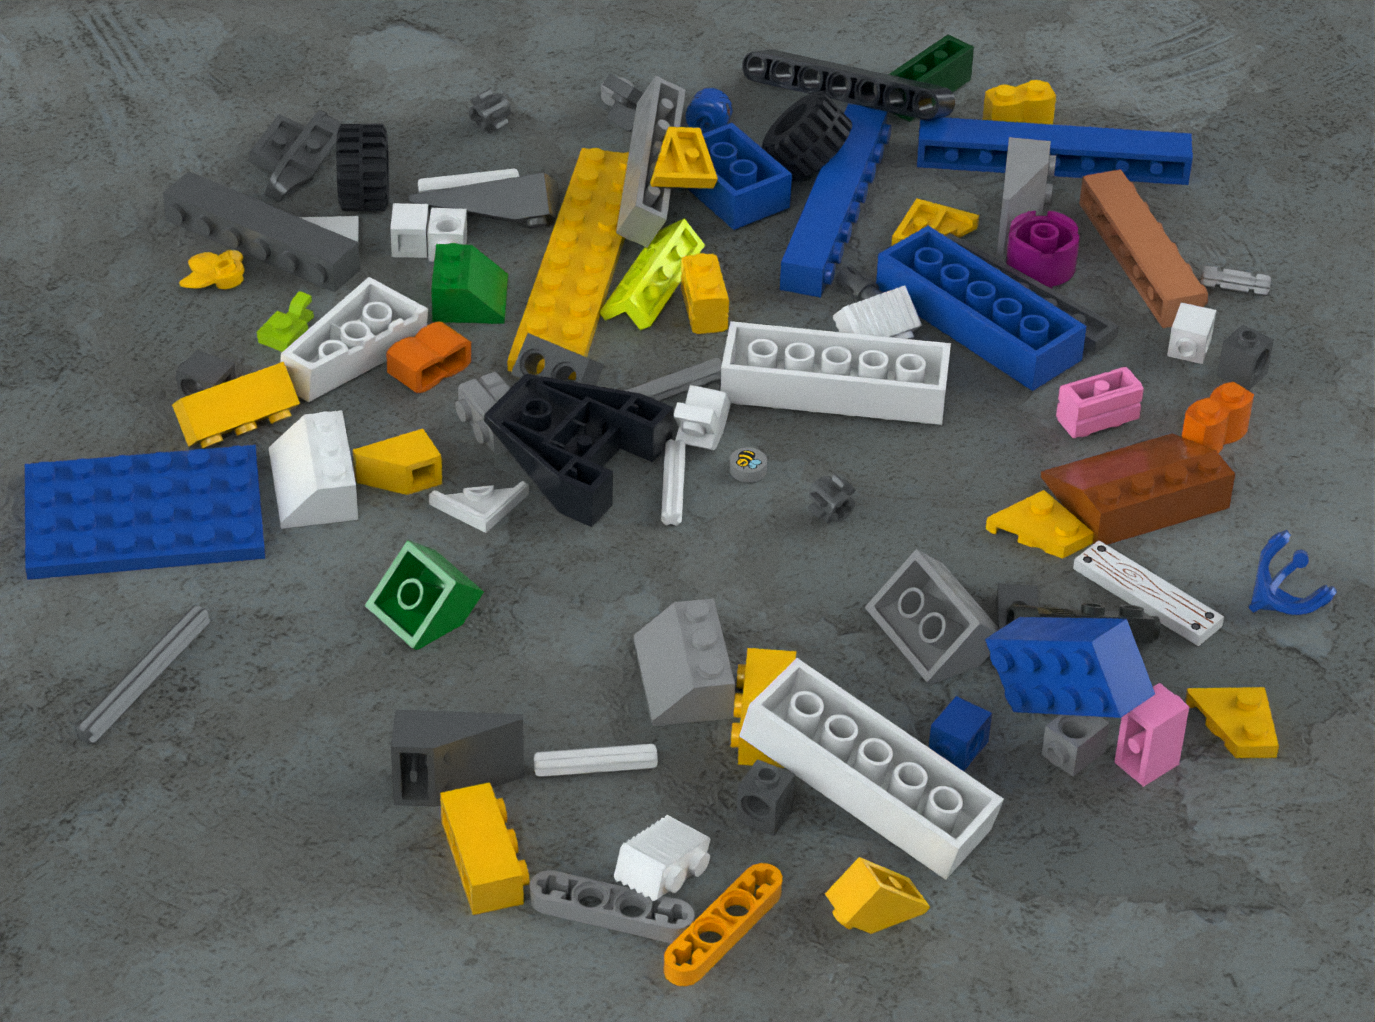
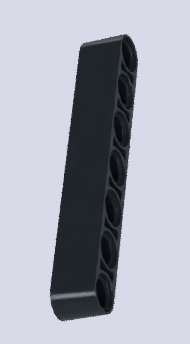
(860, 81)

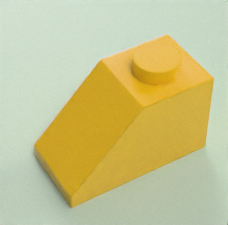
(874, 897)

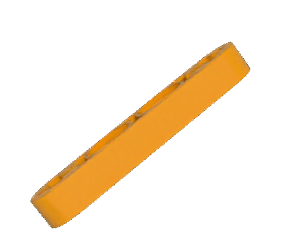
(719, 921)

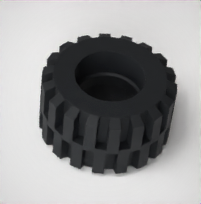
(807, 135)
(362, 167)

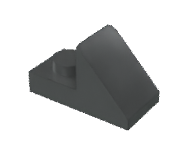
(625, 102)

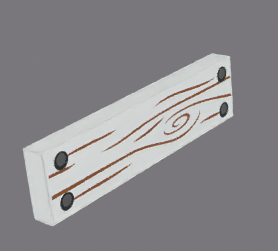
(1147, 590)

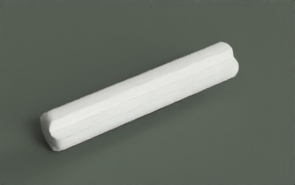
(450, 181)
(673, 482)
(595, 760)

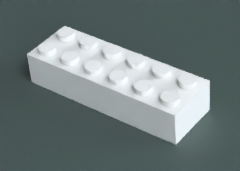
(835, 372)
(871, 768)

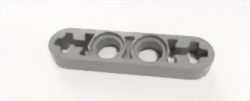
(609, 913)

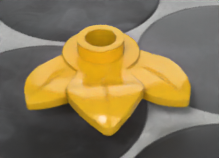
(209, 268)

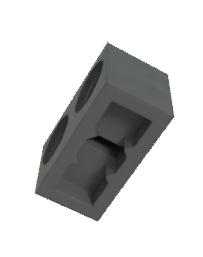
(558, 362)

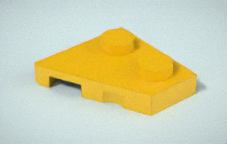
(684, 160)
(939, 217)
(1043, 524)
(1238, 718)

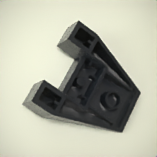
(570, 431)

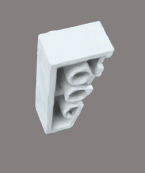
(351, 338)

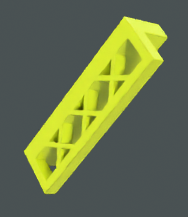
(653, 275)

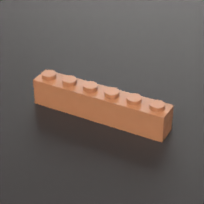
(1140, 245)

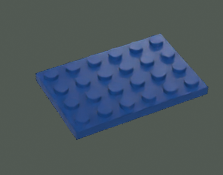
(142, 512)

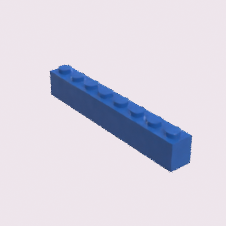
(1078, 149)
(834, 204)

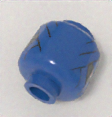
(709, 110)

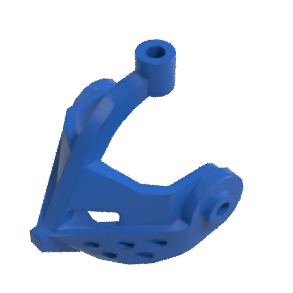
(1266, 591)

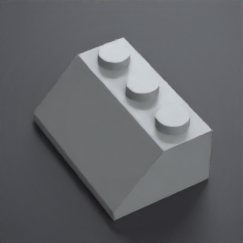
(932, 619)
(685, 665)

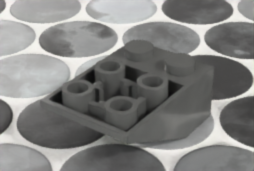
(451, 752)

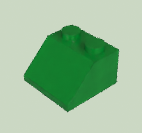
(467, 286)
(423, 596)

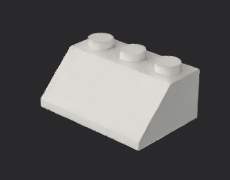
(314, 472)

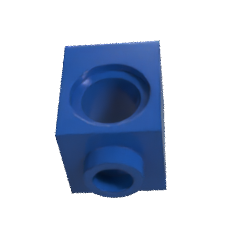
(960, 732)

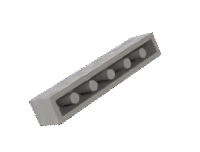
(642, 206)

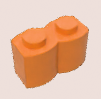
(428, 357)
(1220, 418)

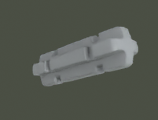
(1235, 280)

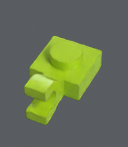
(284, 328)

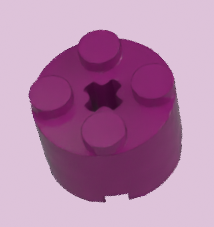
(1043, 247)

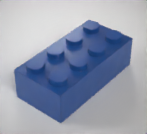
(1070, 666)

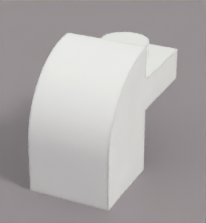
(702, 417)

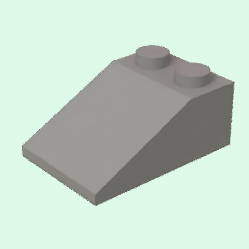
(1025, 183)

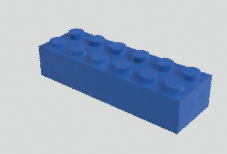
(982, 307)

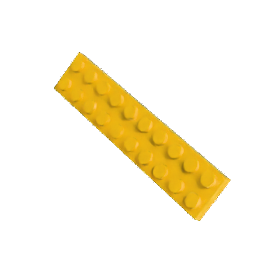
(577, 258)

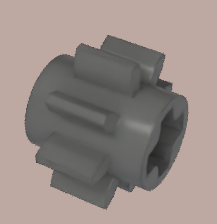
(489, 111)
(831, 498)

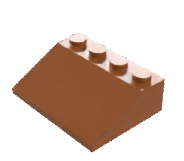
(1143, 487)

